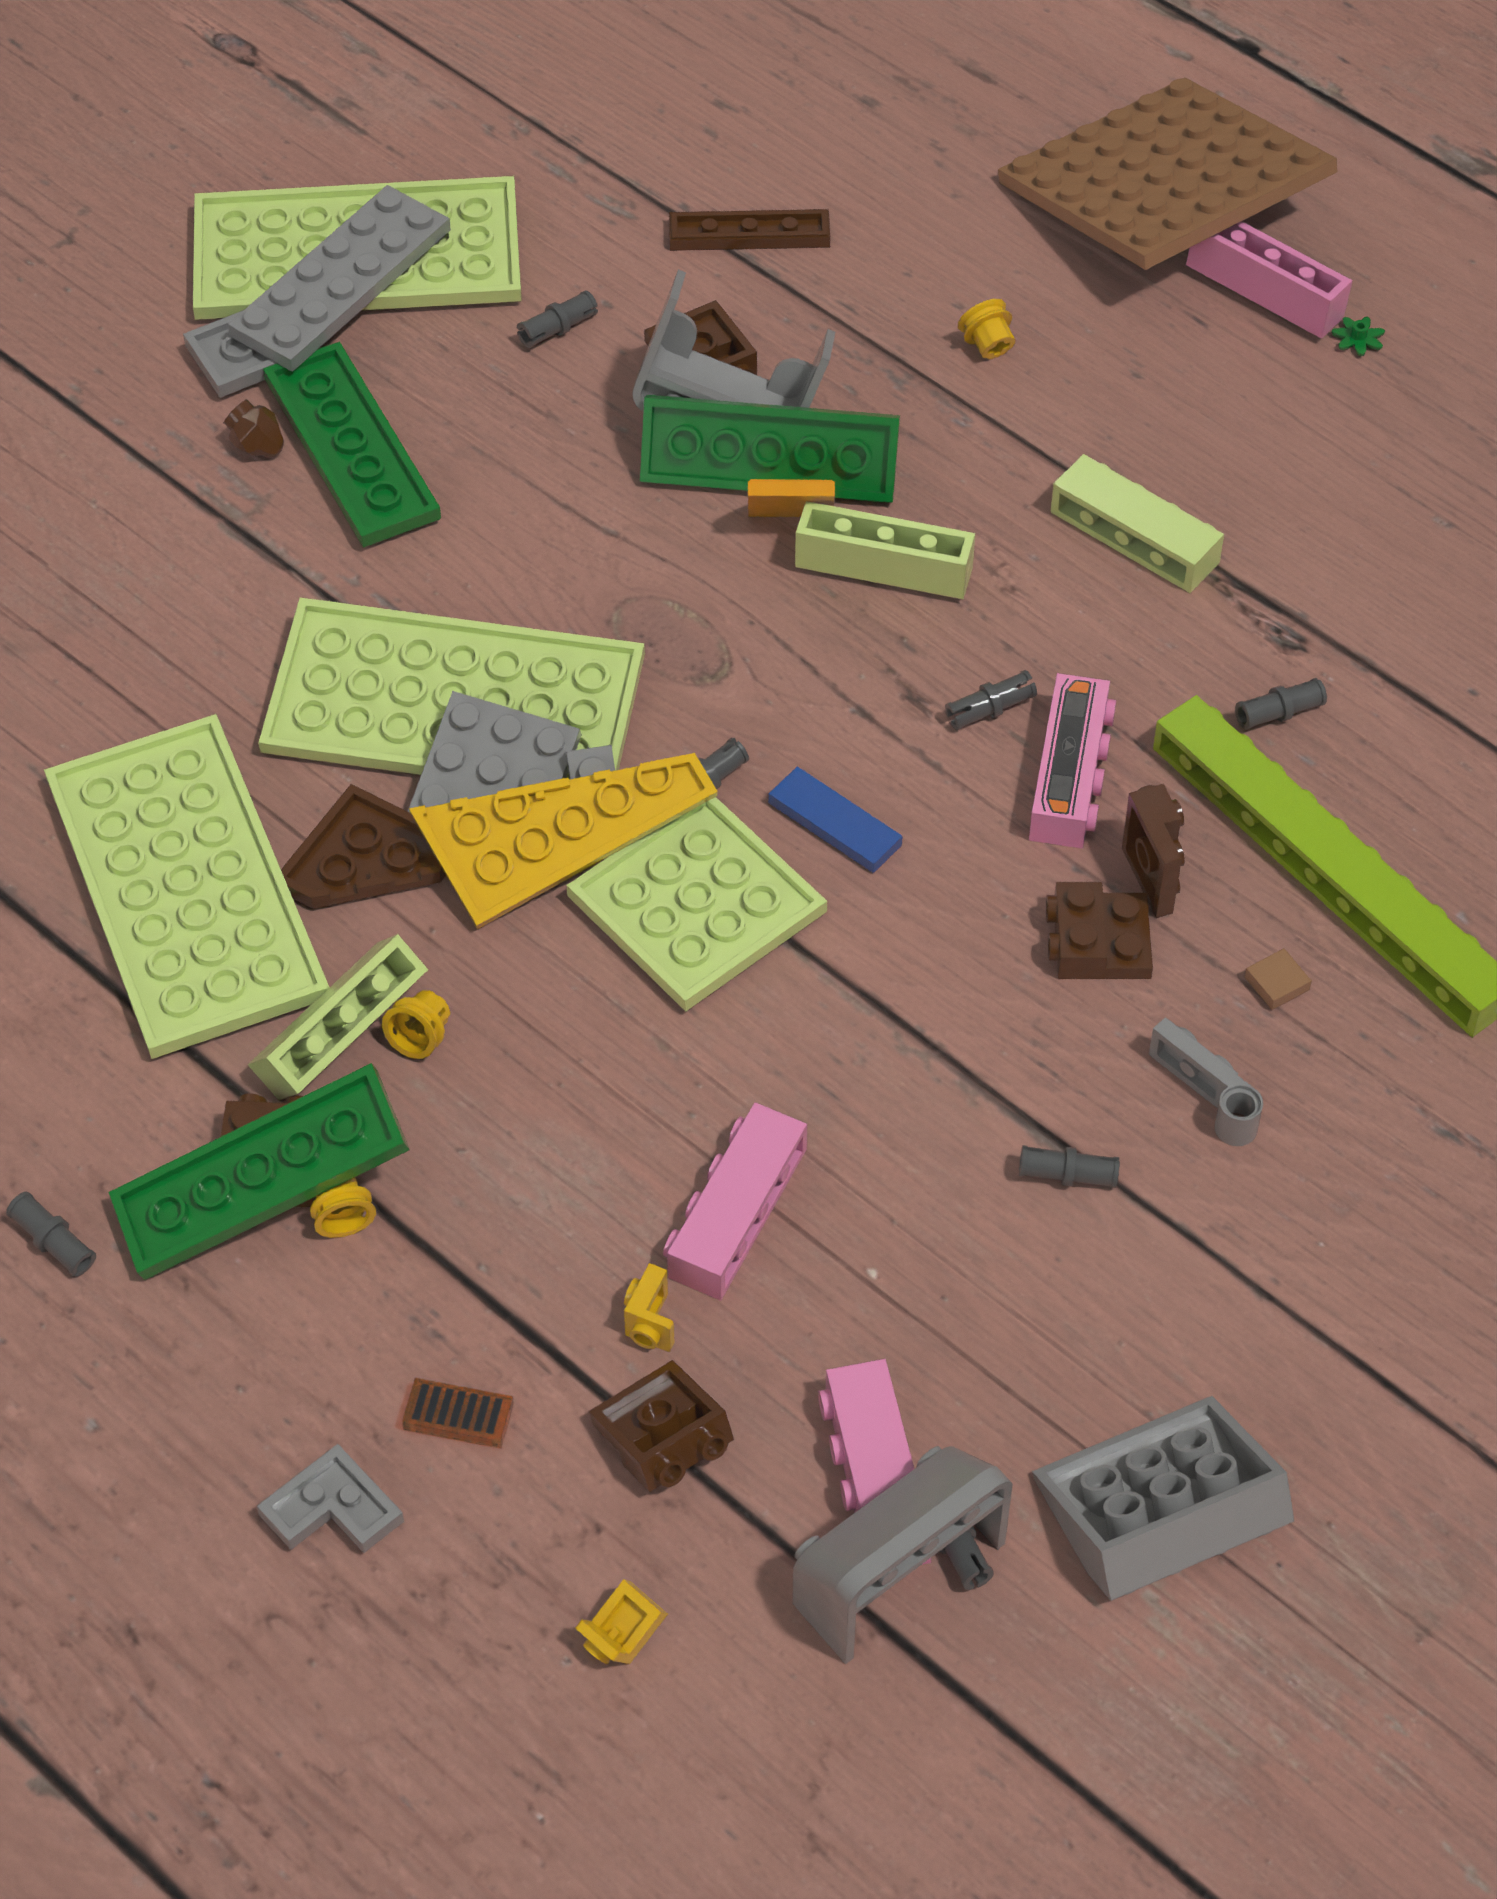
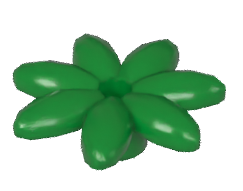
(1358, 335)

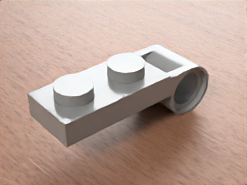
(1211, 1078)

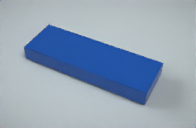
(835, 819)

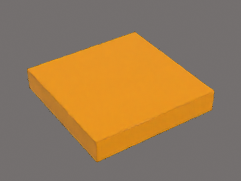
(787, 497)

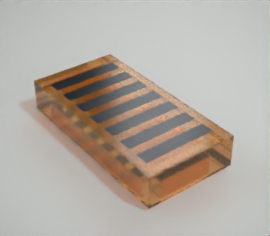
(458, 1413)

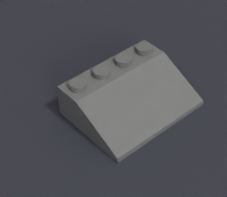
(1165, 1496)

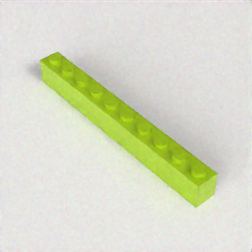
(1332, 862)

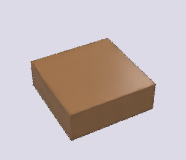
(1278, 979)

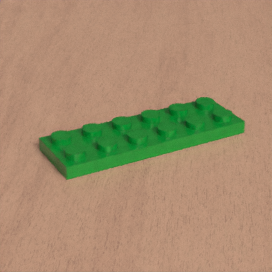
(740, 441)
(353, 445)
(258, 1171)

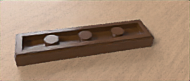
(749, 229)

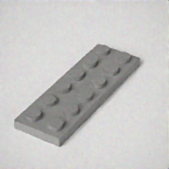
(339, 278)

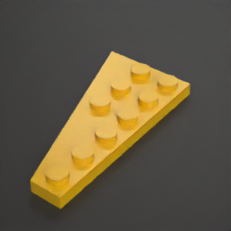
(538, 835)

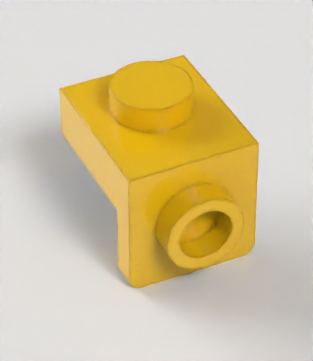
(643, 1304)
(622, 1625)

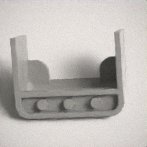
(678, 371)
(894, 1537)

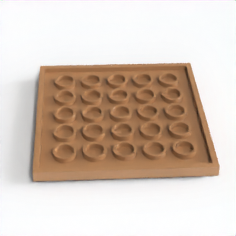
(1166, 172)

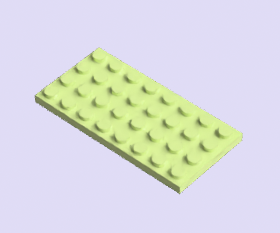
(258, 235)
(377, 681)
(186, 886)

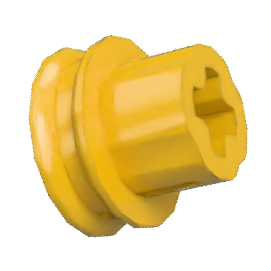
(988, 328)
(425, 1025)
(342, 1209)

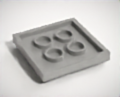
(491, 750)

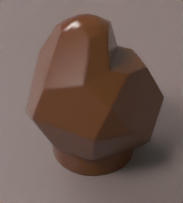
(254, 430)

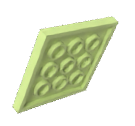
(697, 901)

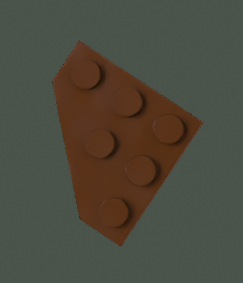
(360, 852)

